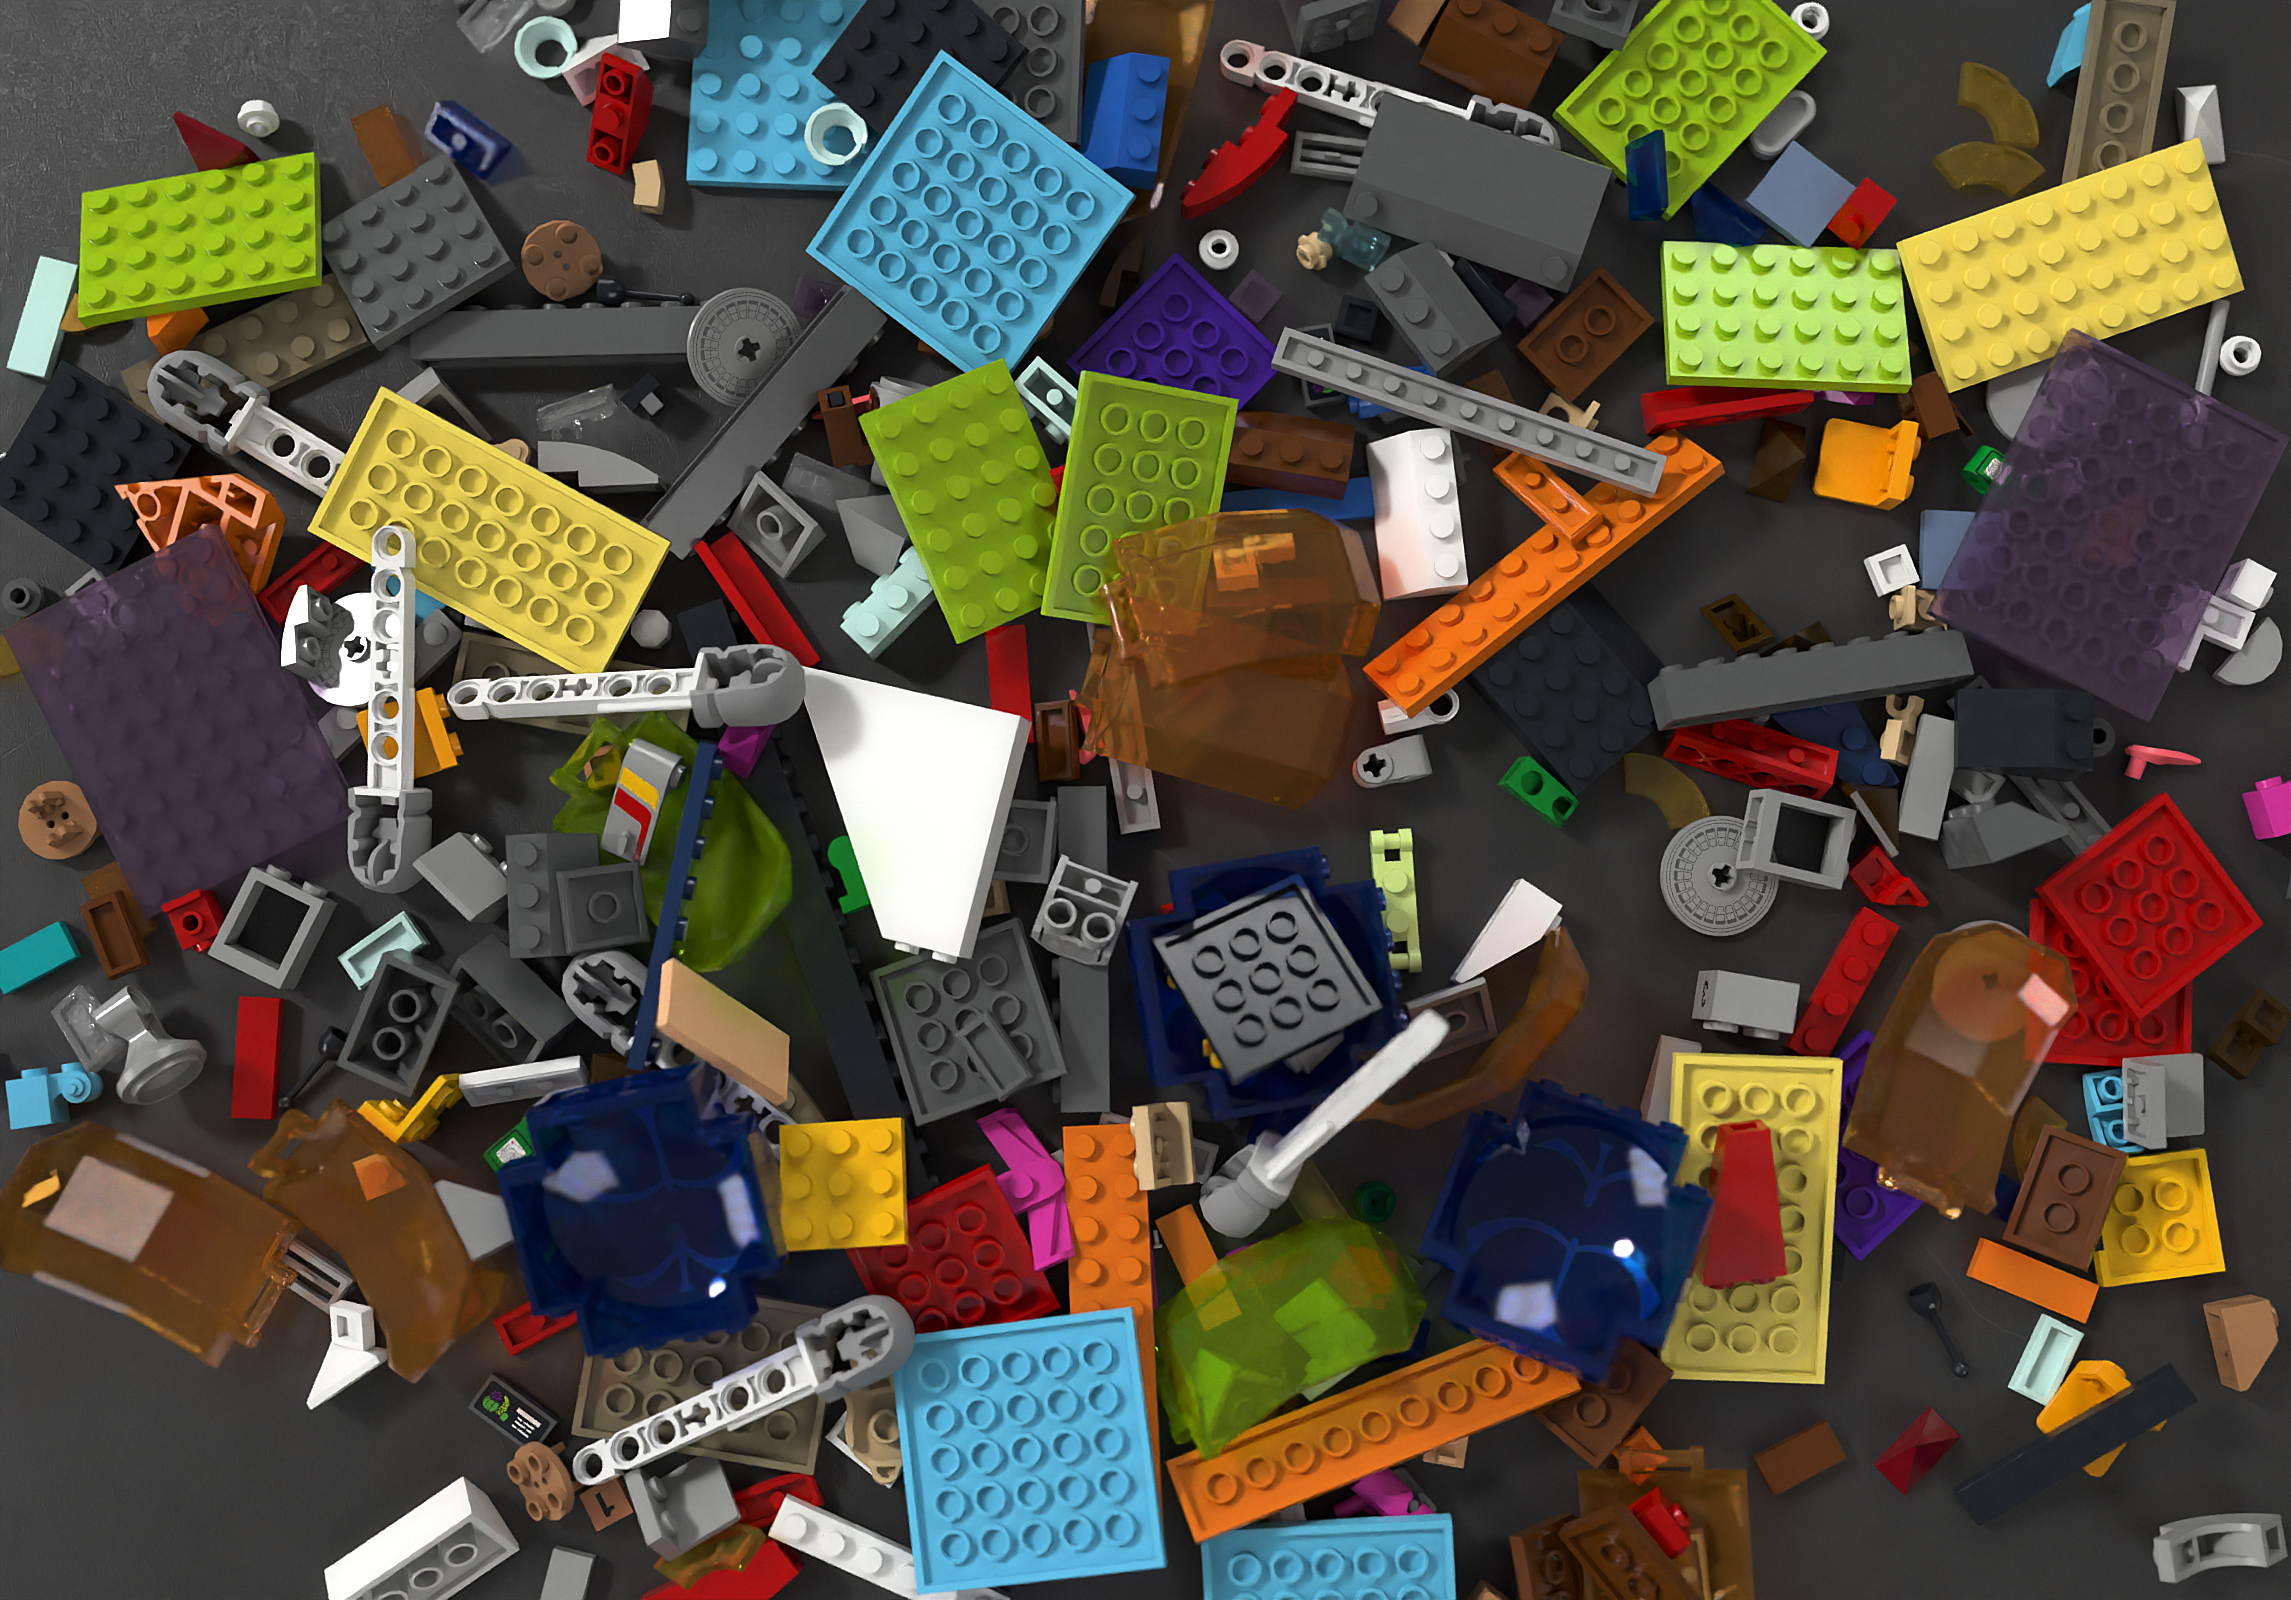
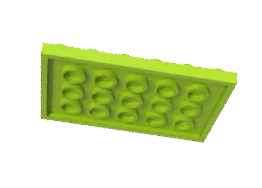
(1698, 75)
(200, 239)
(1784, 317)
(1132, 465)
(970, 494)

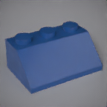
(1125, 117)

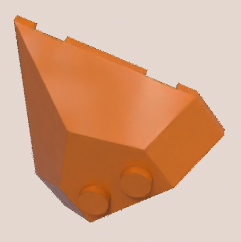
(239, 506)

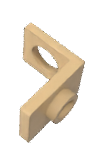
(1576, 415)

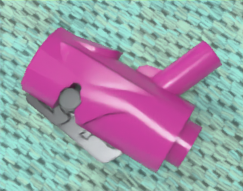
(1386, 1494)

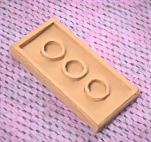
(723, 1032)

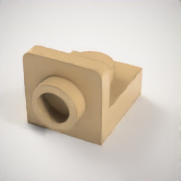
(1909, 609)

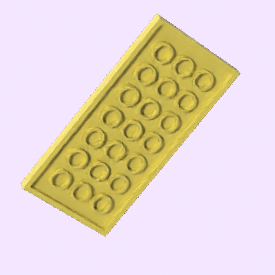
(2075, 257)
(492, 534)
(1779, 1326)

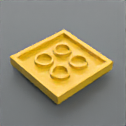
(843, 1184)
(2161, 1221)

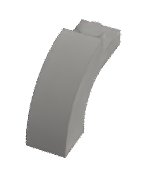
(2218, 1541)

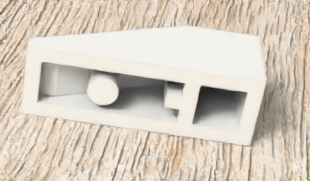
(1516, 924)

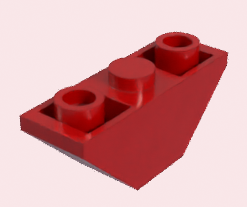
(619, 113)

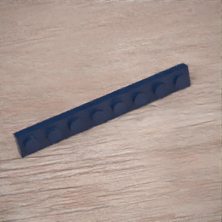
(680, 888)

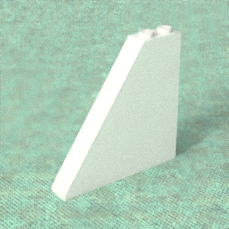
(921, 800)

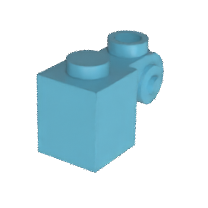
(44, 1098)

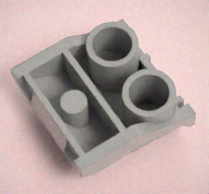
(1082, 913)

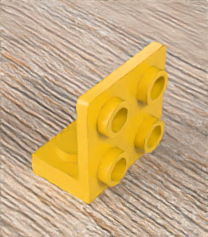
(408, 1123)

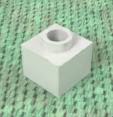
(2247, 585)

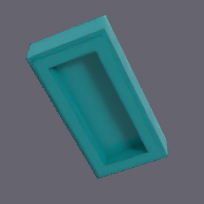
(36, 957)

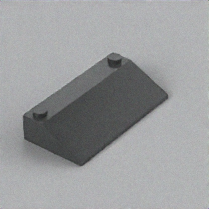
(1476, 192)

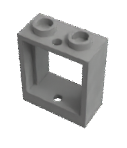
(1760, 830)
(289, 972)

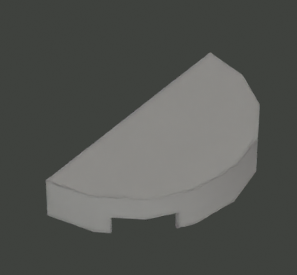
(2256, 658)

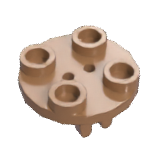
(546, 270)
(68, 836)
(543, 1480)

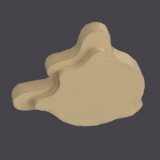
(874, 1429)

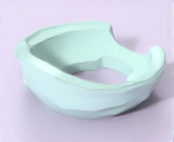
(536, 32)
(826, 118)

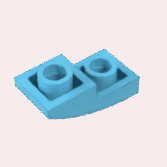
(2105, 1109)

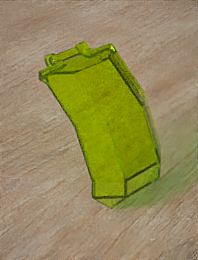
(745, 861)
(1279, 1325)

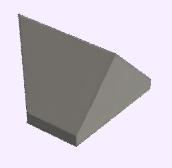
(875, 532)

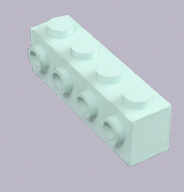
(1048, 398)
(891, 606)

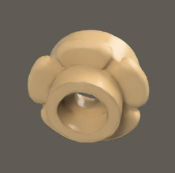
(1313, 252)

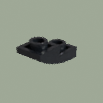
(1479, 284)

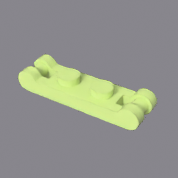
(1400, 895)

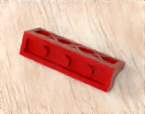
(1717, 405)
(755, 598)
(1755, 751)

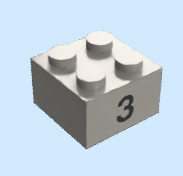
(1746, 1001)

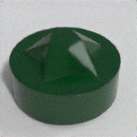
(1374, 1202)

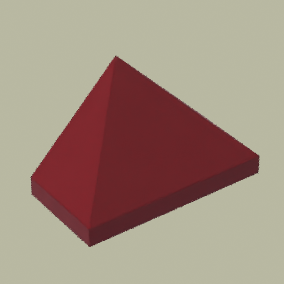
(210, 147)
(1916, 1450)

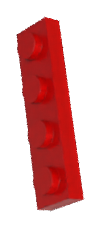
(1842, 984)

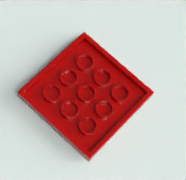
(2149, 906)
(2100, 1027)
(962, 1260)

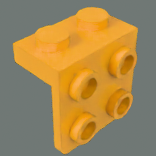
(1867, 463)
(433, 745)
(2084, 1388)

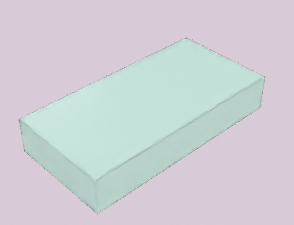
(364, 957)
(2045, 1360)

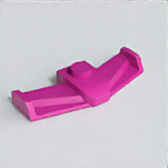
(1032, 1186)

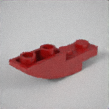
(1236, 169)

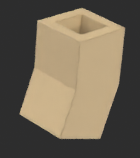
(649, 188)

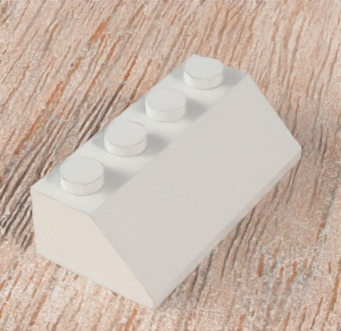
(1417, 514)
(427, 1551)

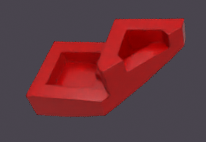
(1880, 880)

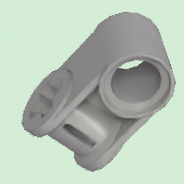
(1399, 762)

